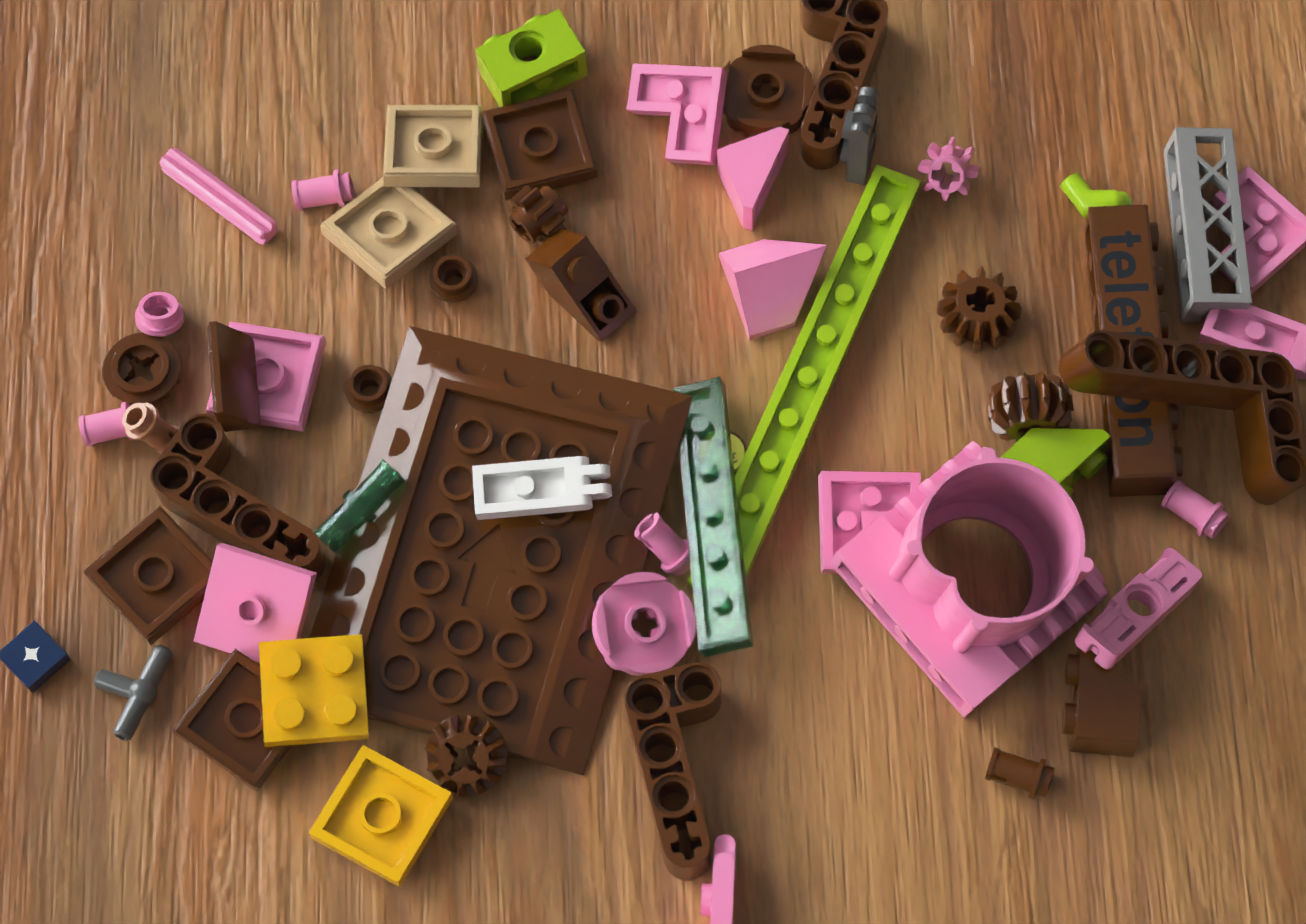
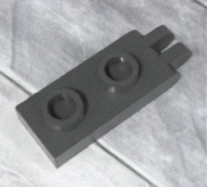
(860, 135)

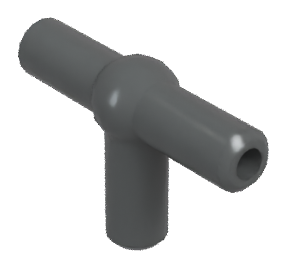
(138, 692)

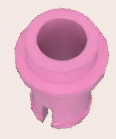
(323, 190)
(103, 426)
(1196, 509)
(664, 544)

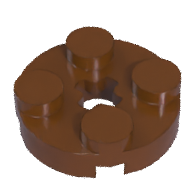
(787, 76)

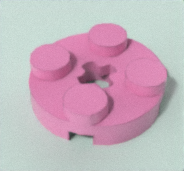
(661, 601)

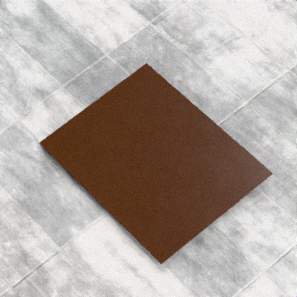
(498, 607)

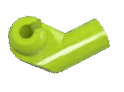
(1084, 197)

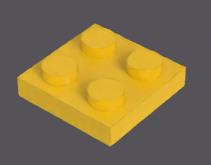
(313, 690)
(381, 815)

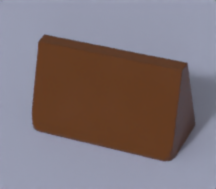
(233, 377)

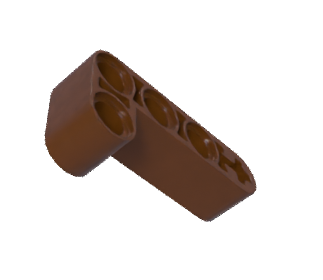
(838, 78)
(243, 510)
(674, 774)

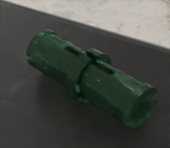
(359, 506)

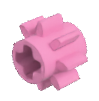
(937, 172)

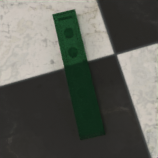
(713, 522)

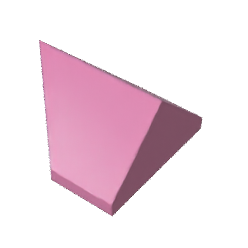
(770, 282)

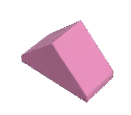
(750, 171)

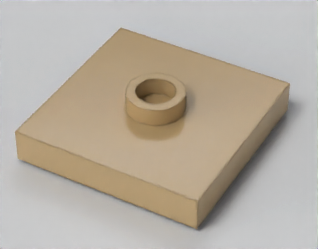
(433, 146)
(388, 231)

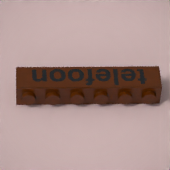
(1126, 301)

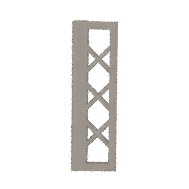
(1189, 228)

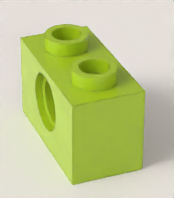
(558, 63)

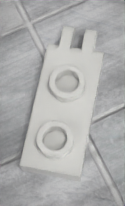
(538, 487)

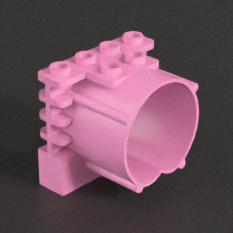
(921, 607)

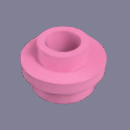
(159, 314)

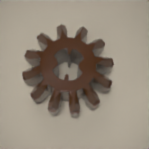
(981, 292)
(1029, 403)

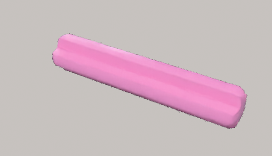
(219, 196)

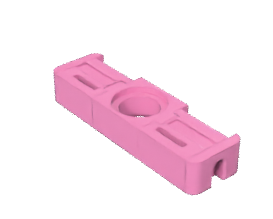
(1119, 627)

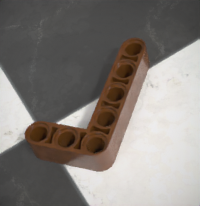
(1250, 382)

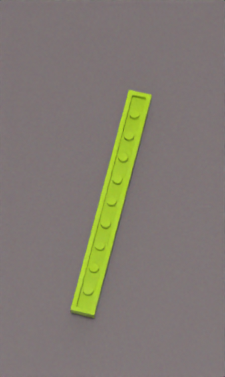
(819, 353)

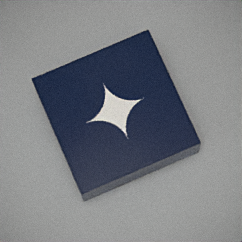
(33, 656)

